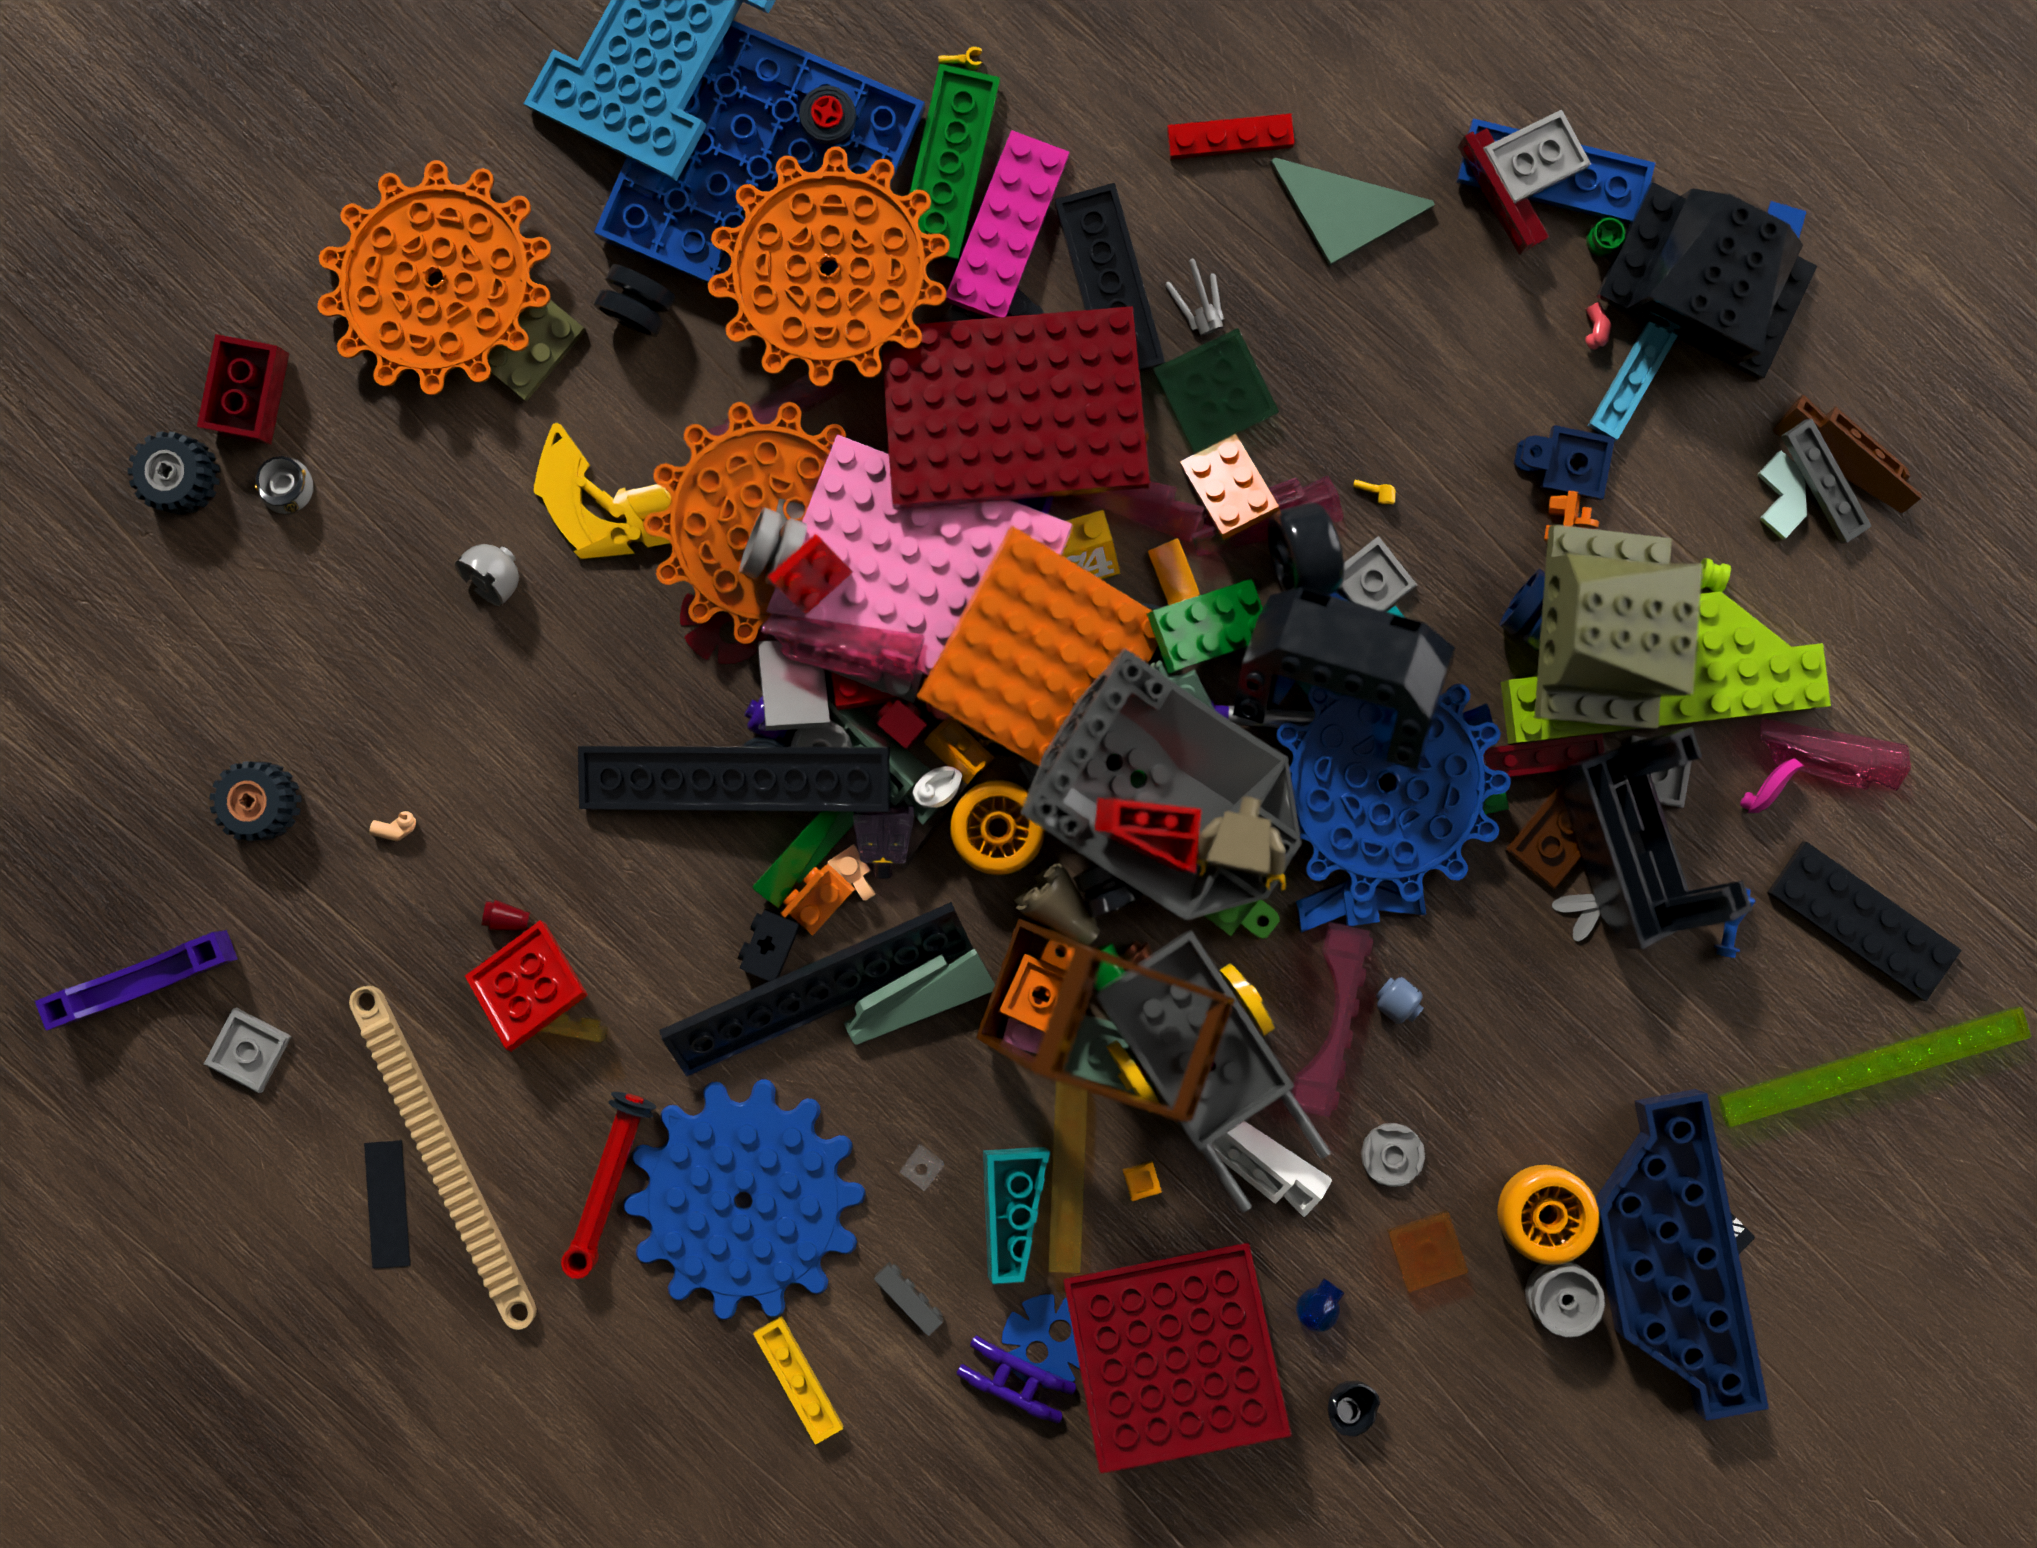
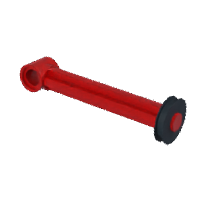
(606, 1181)

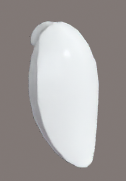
(937, 787)

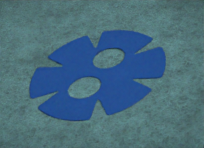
(1023, 1332)

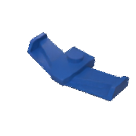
(1339, 902)

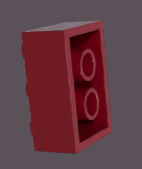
(243, 389)

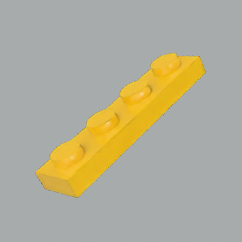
(798, 1380)

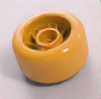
(972, 833)
(1567, 1229)

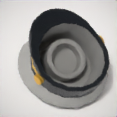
(284, 484)

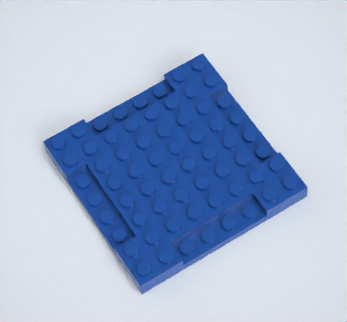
(752, 120)

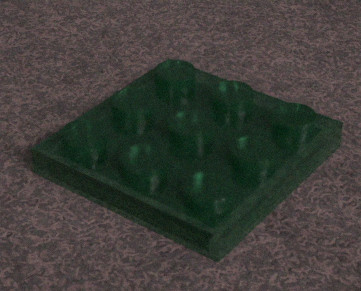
(1215, 391)

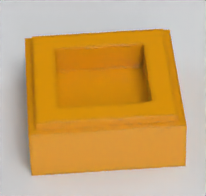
(1142, 1181)

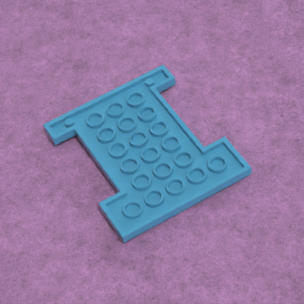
(639, 78)

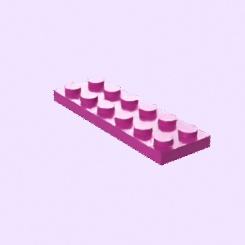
(1007, 226)

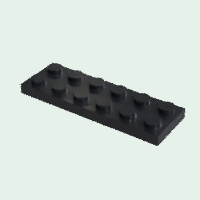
(1107, 263)
(1864, 921)

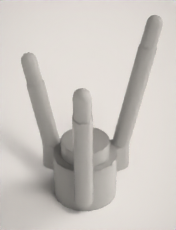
(1207, 318)

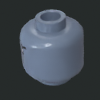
(1399, 1000)

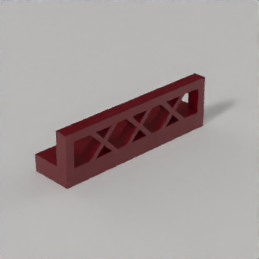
(1517, 219)

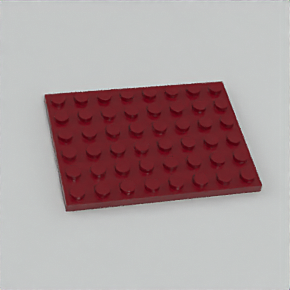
(1015, 409)

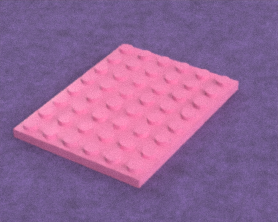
(907, 563)

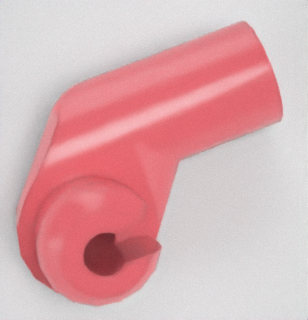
(1601, 327)

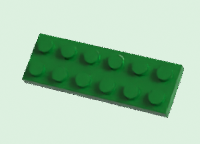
(954, 151)

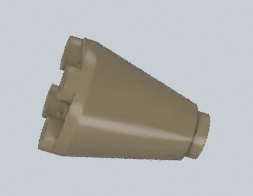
(1057, 904)

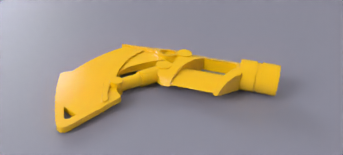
(560, 485)

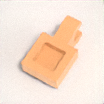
(853, 871)

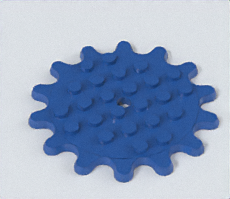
(1397, 830)
(752, 1151)

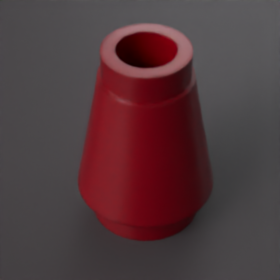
(503, 916)

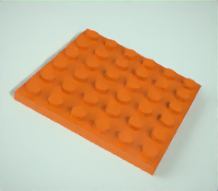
(1032, 645)

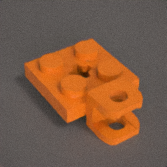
(1030, 977)

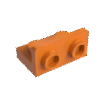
(818, 899)

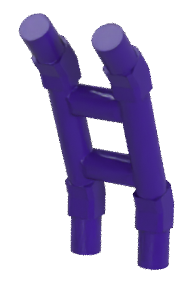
(997, 1388)

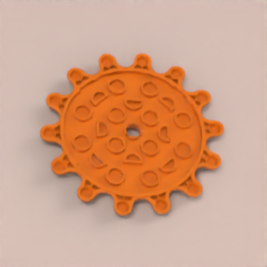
(817, 220)
(426, 232)
(720, 500)

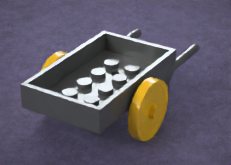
(1162, 1030)

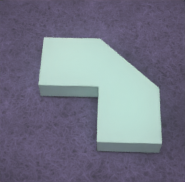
(1788, 482)

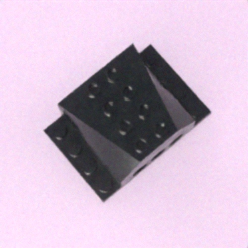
(1710, 274)

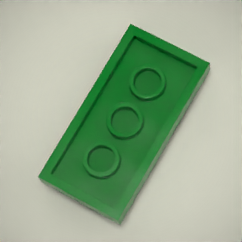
(1206, 625)

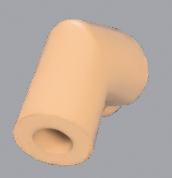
(396, 830)

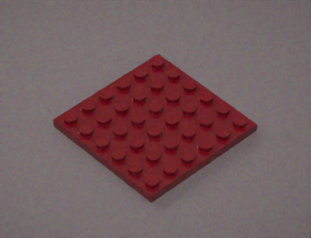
(1176, 1358)

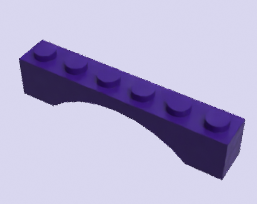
(136, 981)

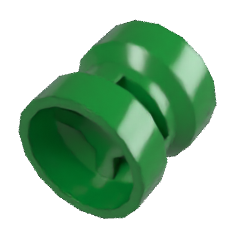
(1609, 231)

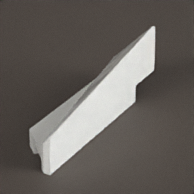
(1272, 1167)

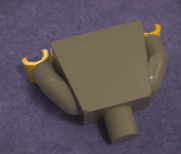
(1243, 844)

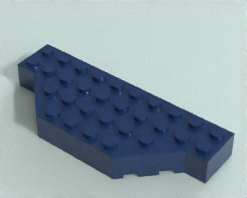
(1676, 1257)

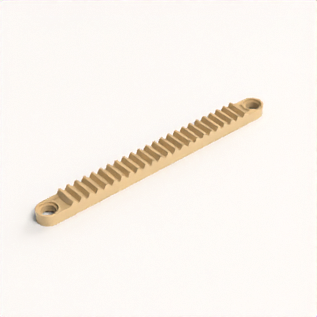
(442, 1157)

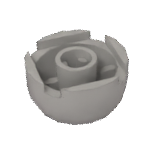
(491, 571)

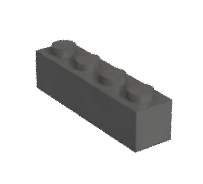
(908, 1298)

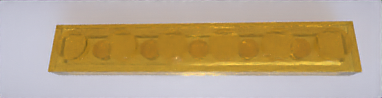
(1067, 1178)

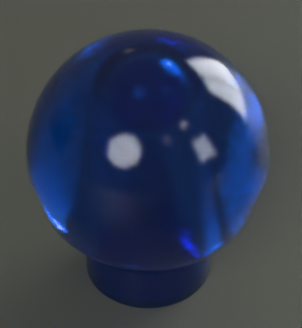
(1319, 1307)

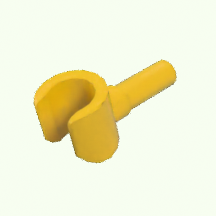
(963, 59)
(1386, 491)

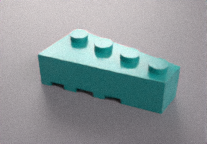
(1011, 1203)

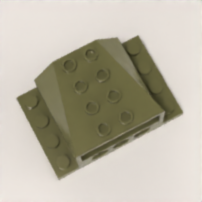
(1614, 627)

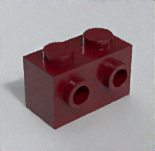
(902, 722)

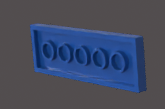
(1606, 189)

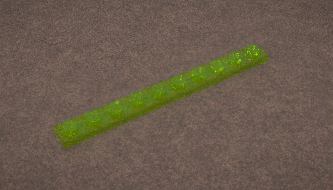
(1874, 1066)

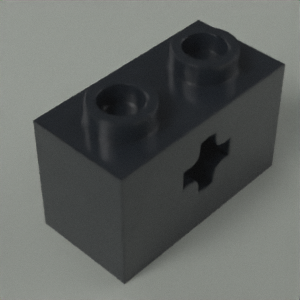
(770, 963)

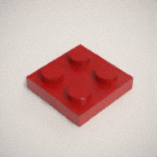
(810, 574)

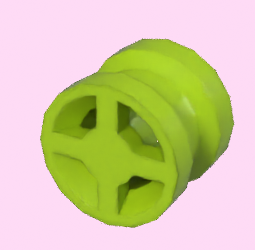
(1714, 576)

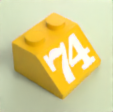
(1092, 545)

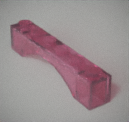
(1316, 1083)

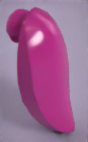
(1771, 787)

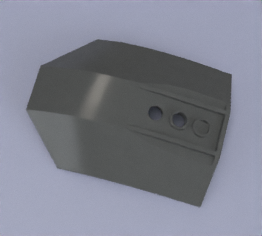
(1187, 761)

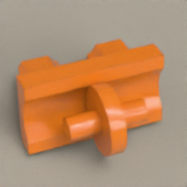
(1569, 508)

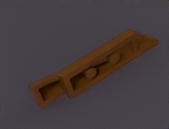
(1856, 453)

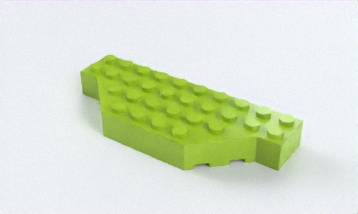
(1737, 674)

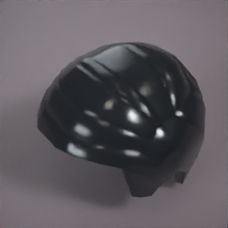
(1353, 1407)

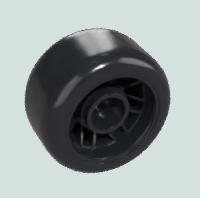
(1306, 549)

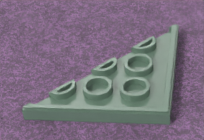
(1343, 210)

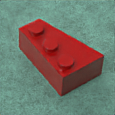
(1155, 830)

